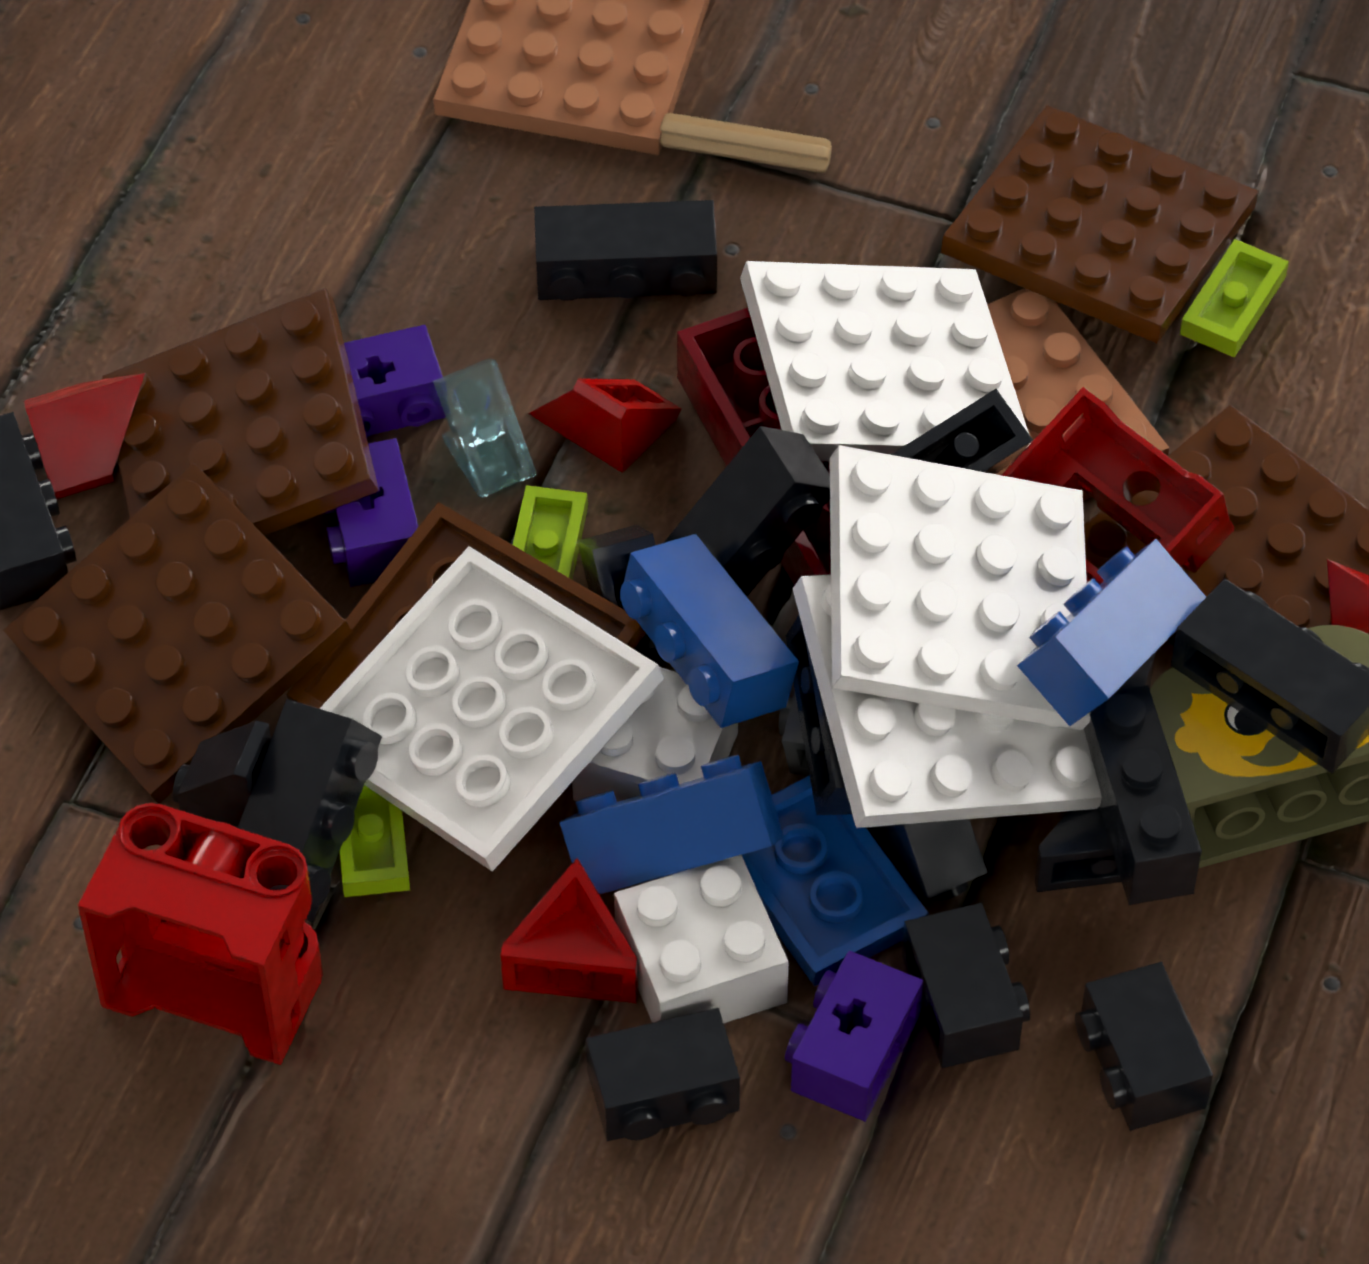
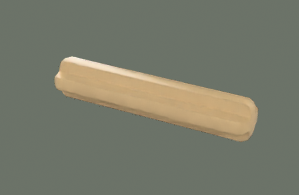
(745, 142)

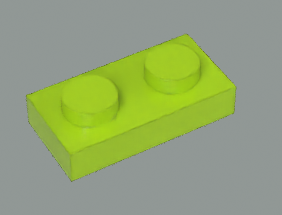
(1234, 298)
(551, 526)
(375, 851)

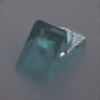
(484, 428)

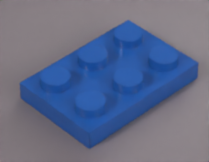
(829, 886)

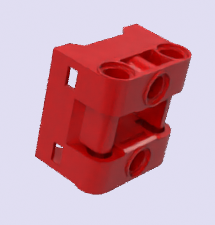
(1115, 465)
(226, 937)

